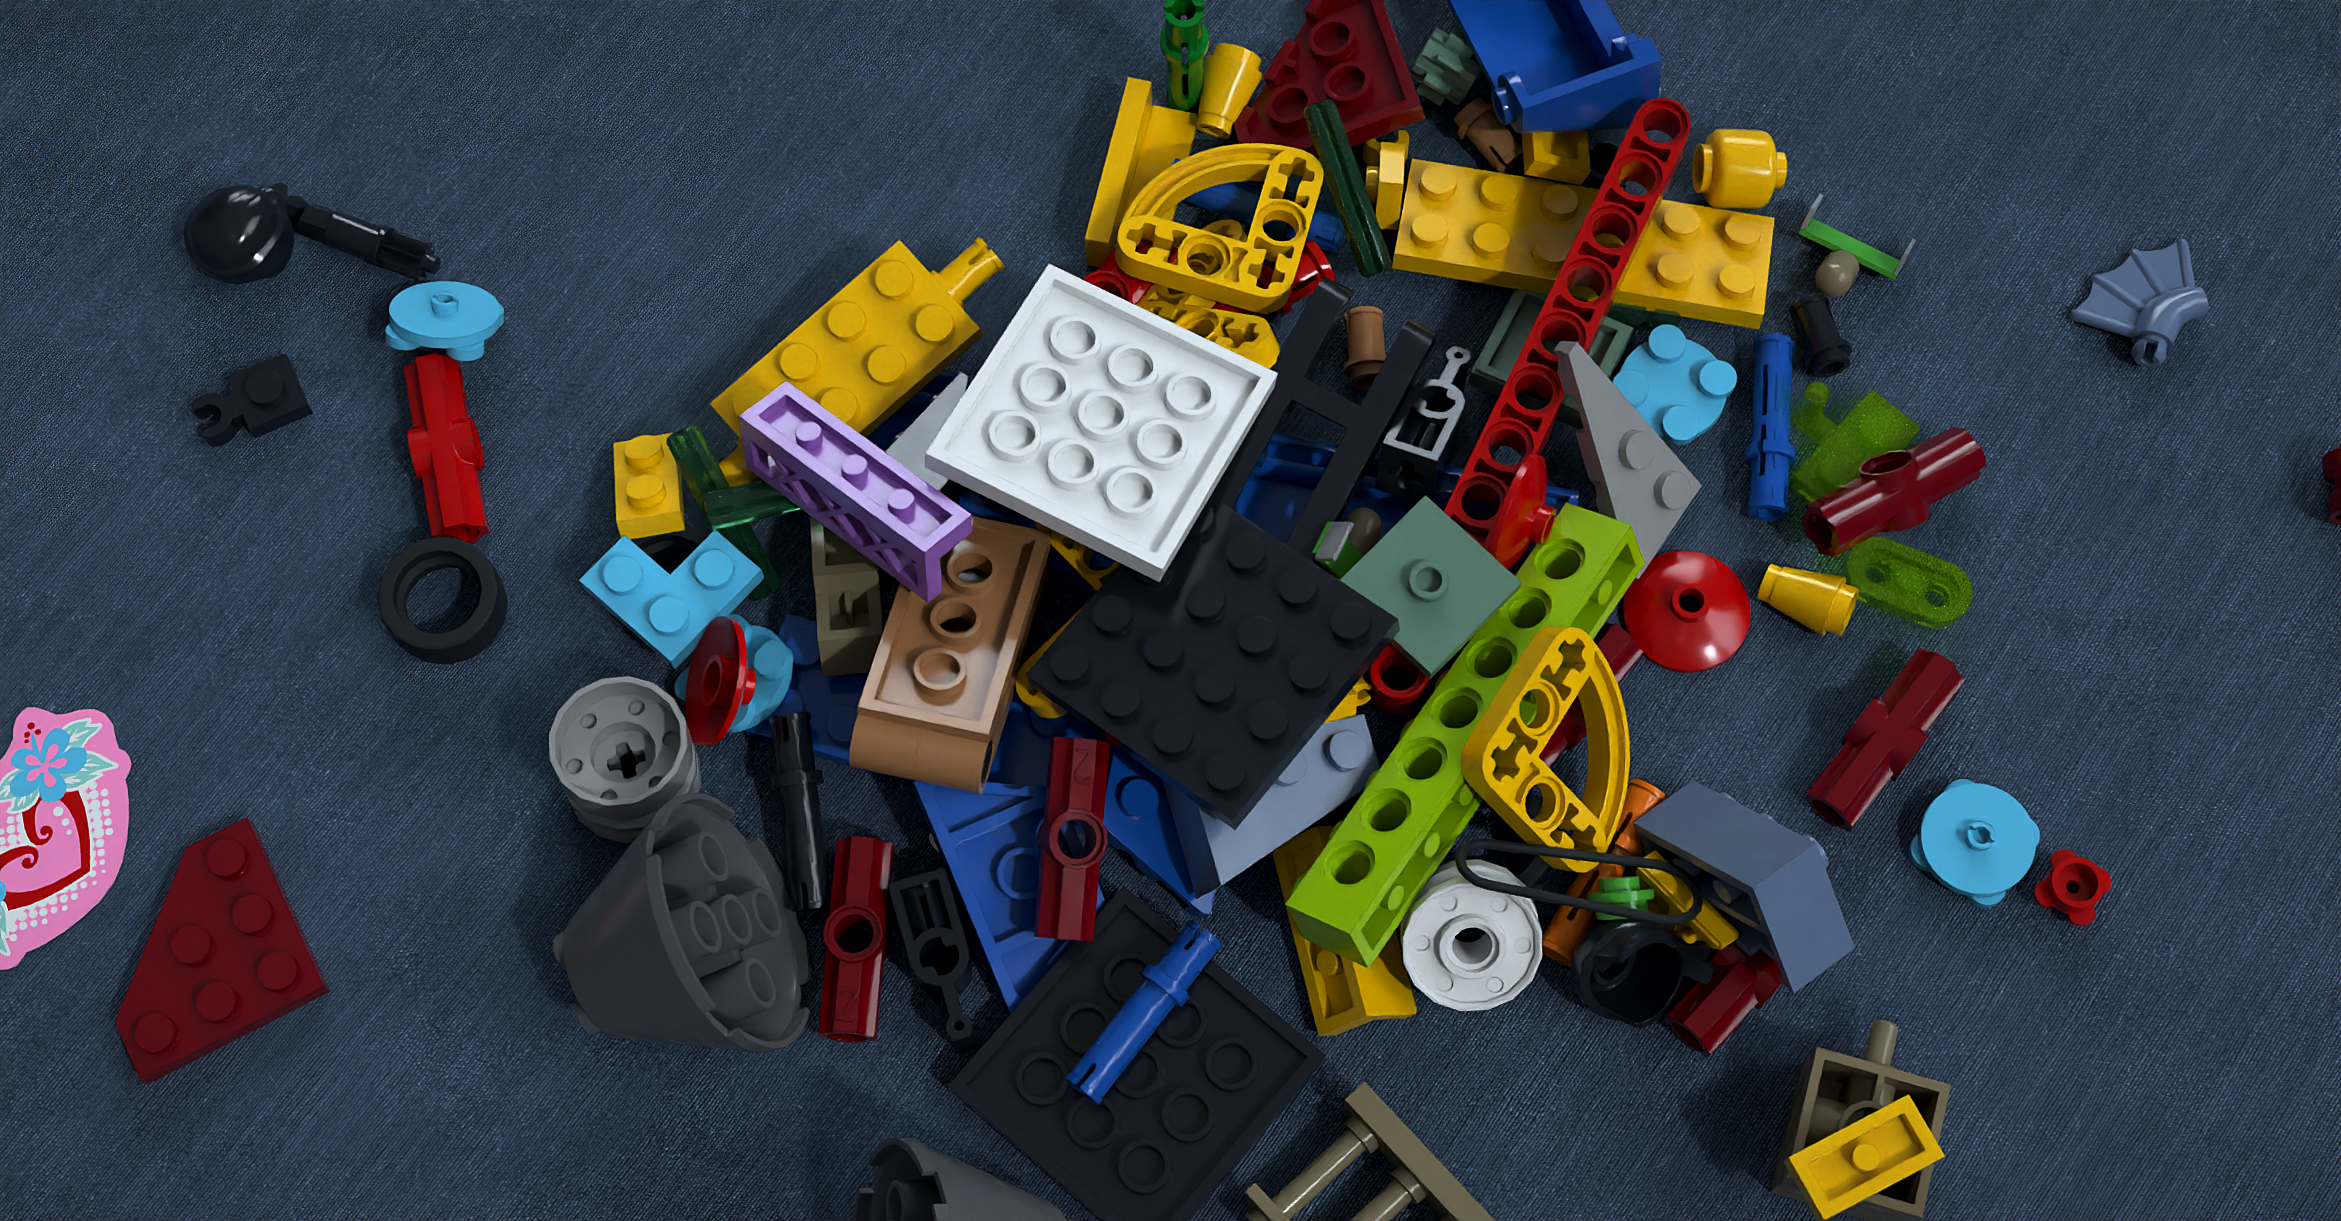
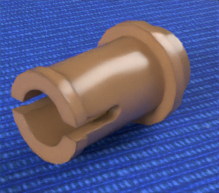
(1492, 139)
(1365, 345)

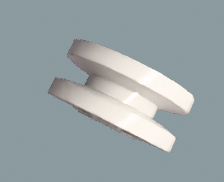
(1476, 972)

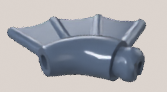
(2146, 301)

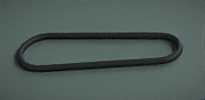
(1574, 901)

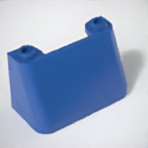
(1559, 63)

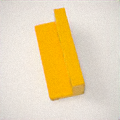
(1141, 147)
(1338, 988)

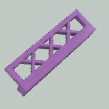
(853, 487)

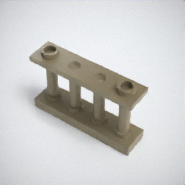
(1415, 1176)

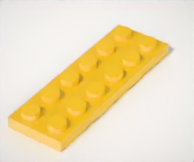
(1522, 228)

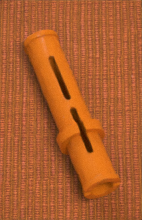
(1571, 923)

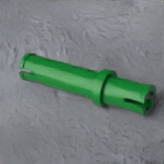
(1173, 38)

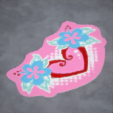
(58, 824)

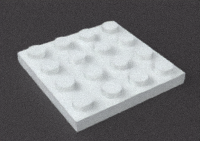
(1101, 421)

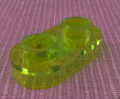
(1907, 578)

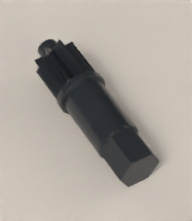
(371, 242)

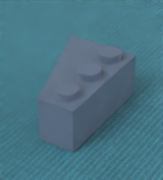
(1317, 781)
(1755, 876)

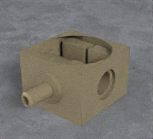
(1841, 1090)

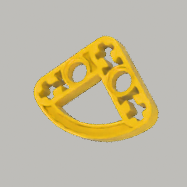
(1239, 260)
(1519, 765)

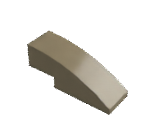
(846, 603)

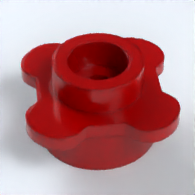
(2088, 877)

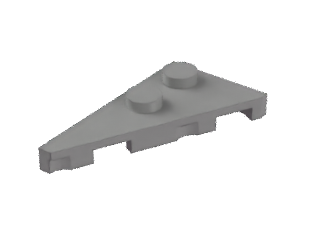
(1624, 457)

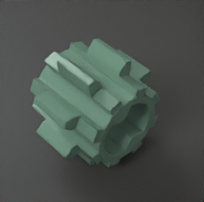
(1445, 67)

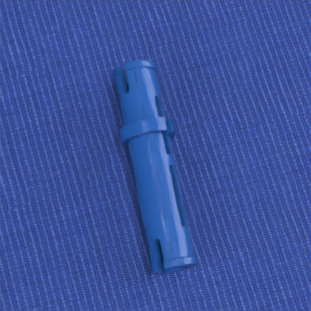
(1240, 202)
(1770, 447)
(1144, 1011)

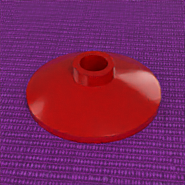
(1523, 513)
(1680, 638)
(718, 681)

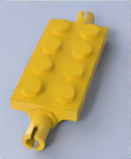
(868, 344)

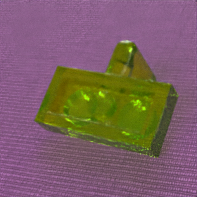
(1866, 432)

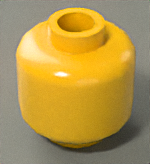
(1738, 169)

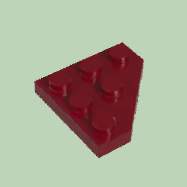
(1342, 56)
(217, 958)

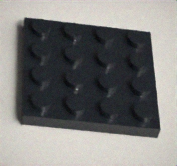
(1217, 663)
(1178, 1109)

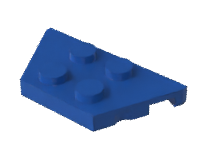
(1143, 826)
(995, 871)

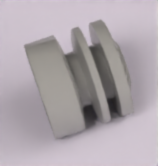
(618, 726)

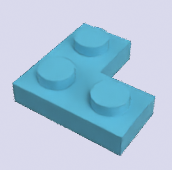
(676, 607)

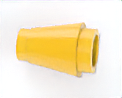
(1227, 87)
(1810, 597)

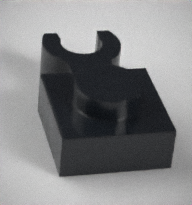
(261, 399)

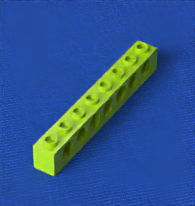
(1421, 784)

